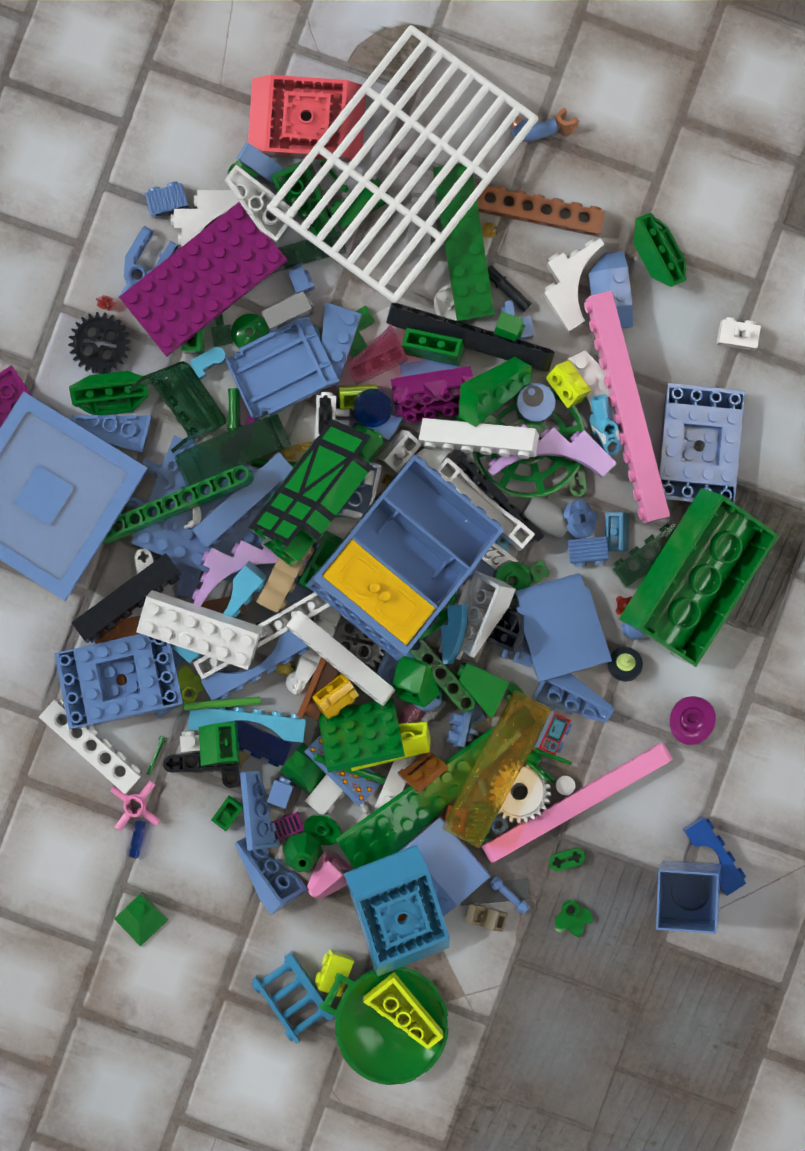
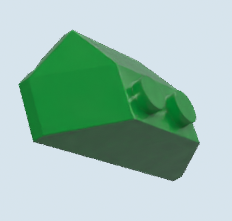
(659, 250)
(108, 393)

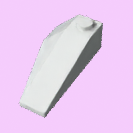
(255, 199)
(394, 783)

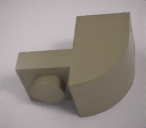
(486, 917)

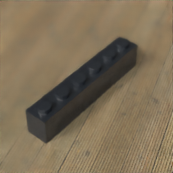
(126, 598)

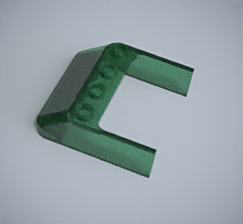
(187, 400)

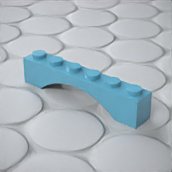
(244, 584)
(287, 728)

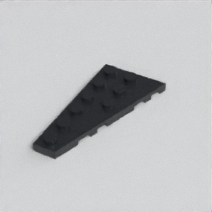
(495, 493)

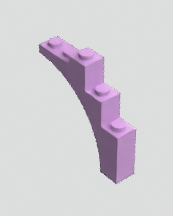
(581, 449)
(223, 565)

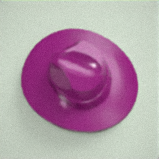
(692, 720)

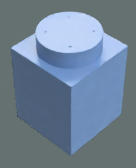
(689, 912)

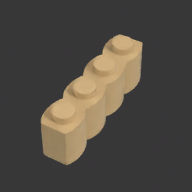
(281, 582)

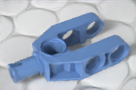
(135, 252)

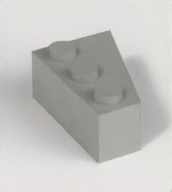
(424, 214)

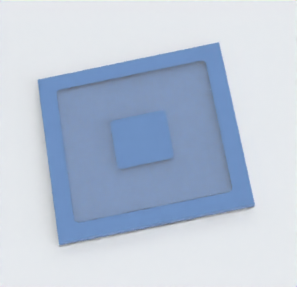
(57, 494)

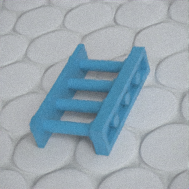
(301, 979)

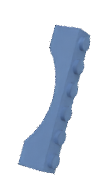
(224, 680)

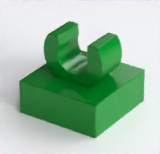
(512, 687)

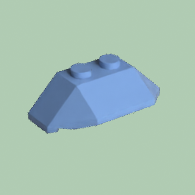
(612, 275)

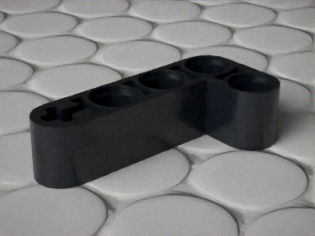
(226, 769)

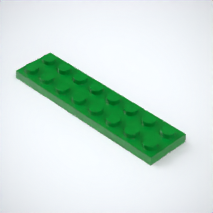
(465, 250)

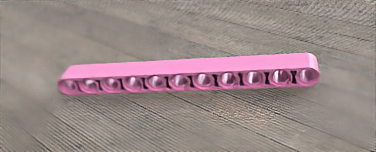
(577, 802)

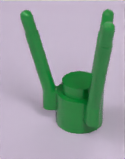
(534, 759)

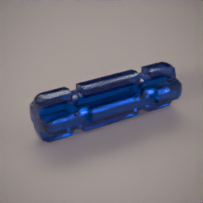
(137, 838)

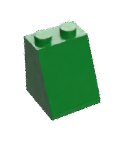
(483, 687)

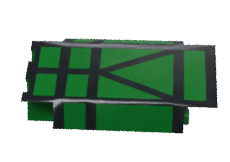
(313, 492)

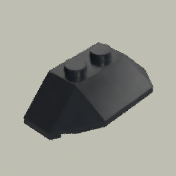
(508, 631)

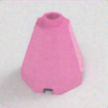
(328, 875)

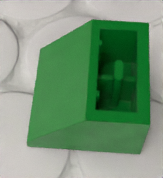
(415, 682)
(219, 744)

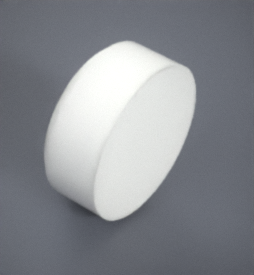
(565, 785)

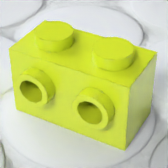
(568, 384)
(333, 963)

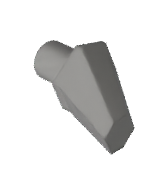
(431, 715)

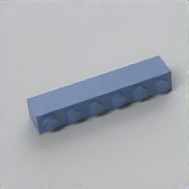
(241, 501)

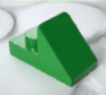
(227, 813)

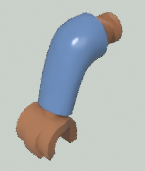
(546, 128)

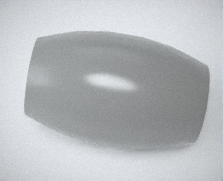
(546, 516)

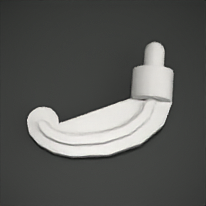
(196, 518)
(365, 810)

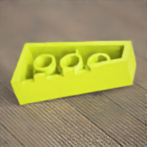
(415, 742)
(400, 1006)

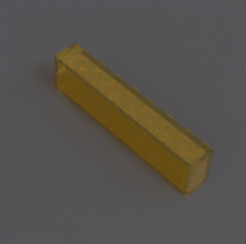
(497, 769)

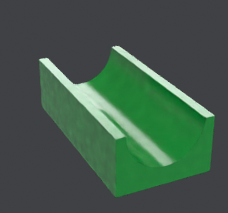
(699, 576)

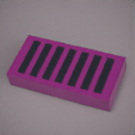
(288, 825)

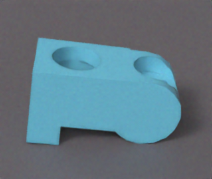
(208, 359)

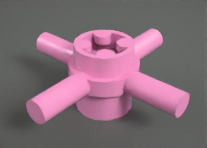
(140, 798)

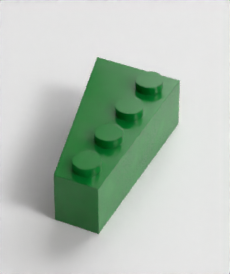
(492, 389)

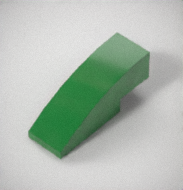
(323, 550)

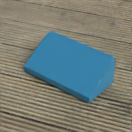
(617, 531)

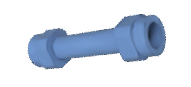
(521, 905)

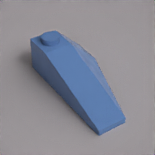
(573, 696)
(271, 880)

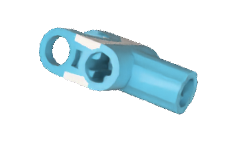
(602, 424)

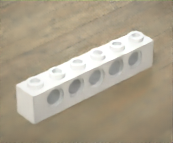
(123, 783)

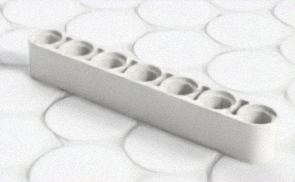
(340, 658)

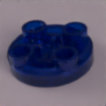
(372, 407)

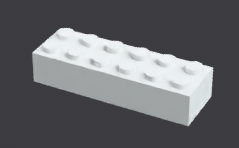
(199, 629)

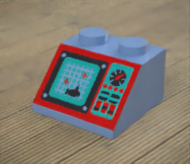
(552, 733)

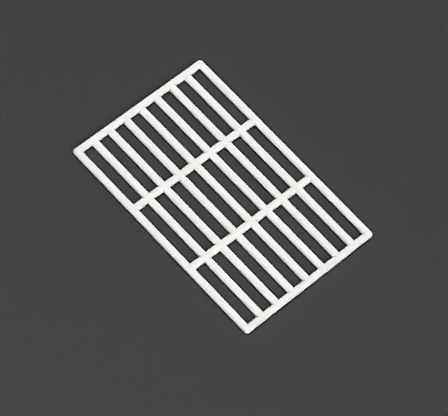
(380, 192)

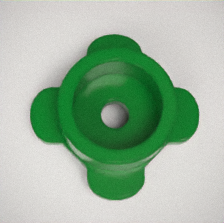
(538, 576)

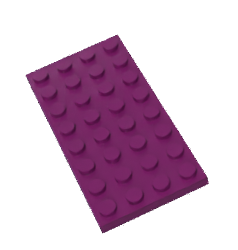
(202, 279)

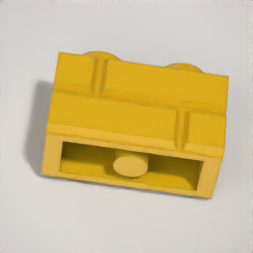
(335, 696)

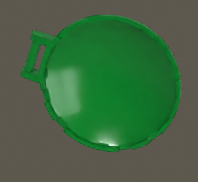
(372, 1042)

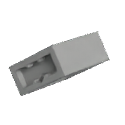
(288, 311)

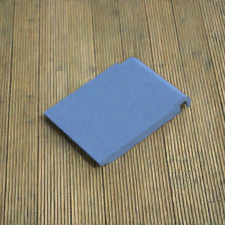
(281, 368)
(561, 627)

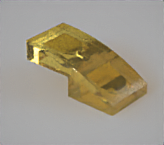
(290, 452)

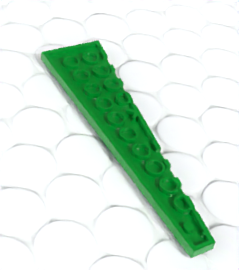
(409, 812)

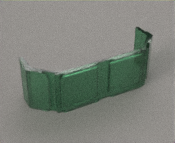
(232, 449)

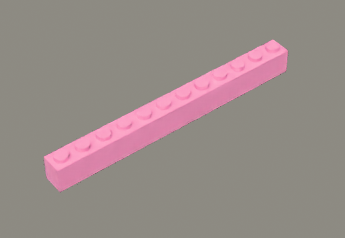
(627, 407)

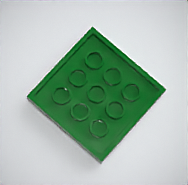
(361, 736)

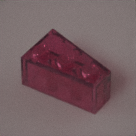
(378, 357)

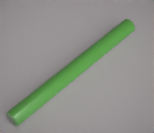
(221, 703)

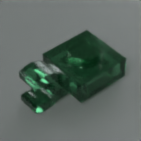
(222, 333)

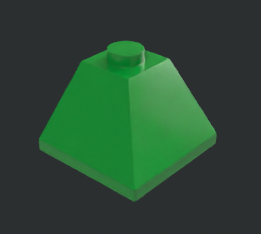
(303, 770)
(141, 919)

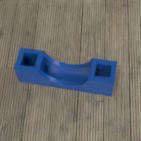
(701, 834)

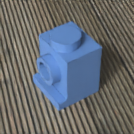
(300, 279)

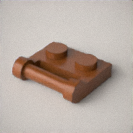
(425, 774)

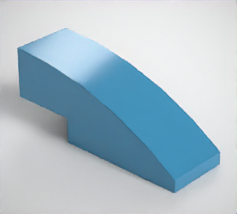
(454, 632)

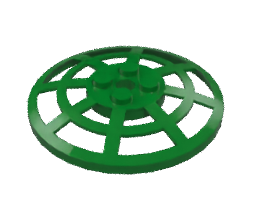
(533, 461)

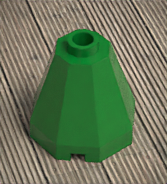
(302, 851)

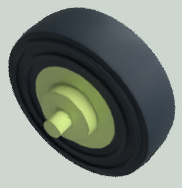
(625, 664)

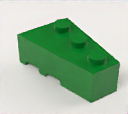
(373, 445)

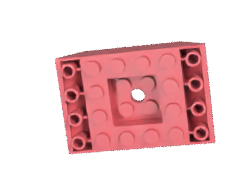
(277, 112)

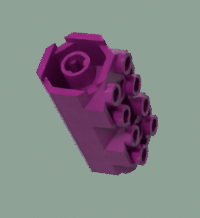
(426, 393)

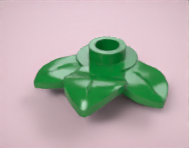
(574, 920)

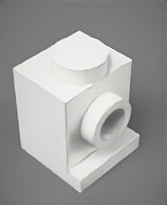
(190, 741)

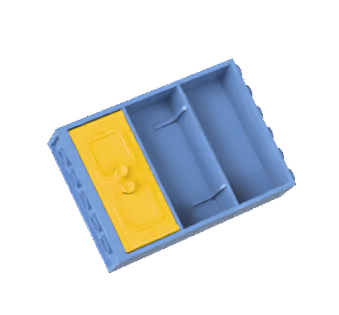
(405, 557)

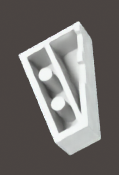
(591, 373)

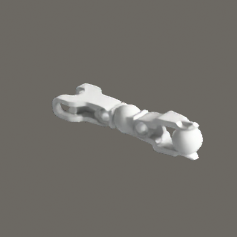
(299, 680)

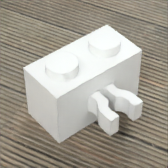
(738, 334)

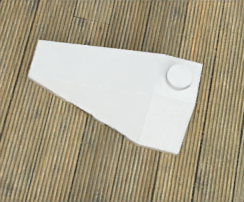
(486, 606)

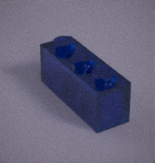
(263, 744)

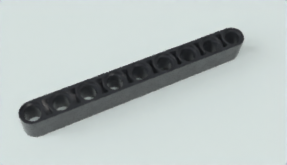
(472, 336)

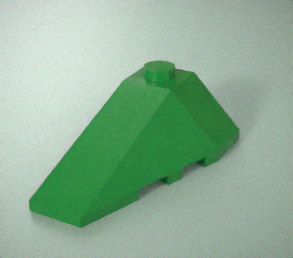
(280, 179)

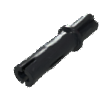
(506, 287)

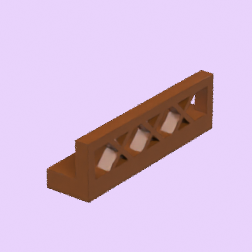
(323, 675)

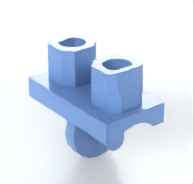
(464, 732)

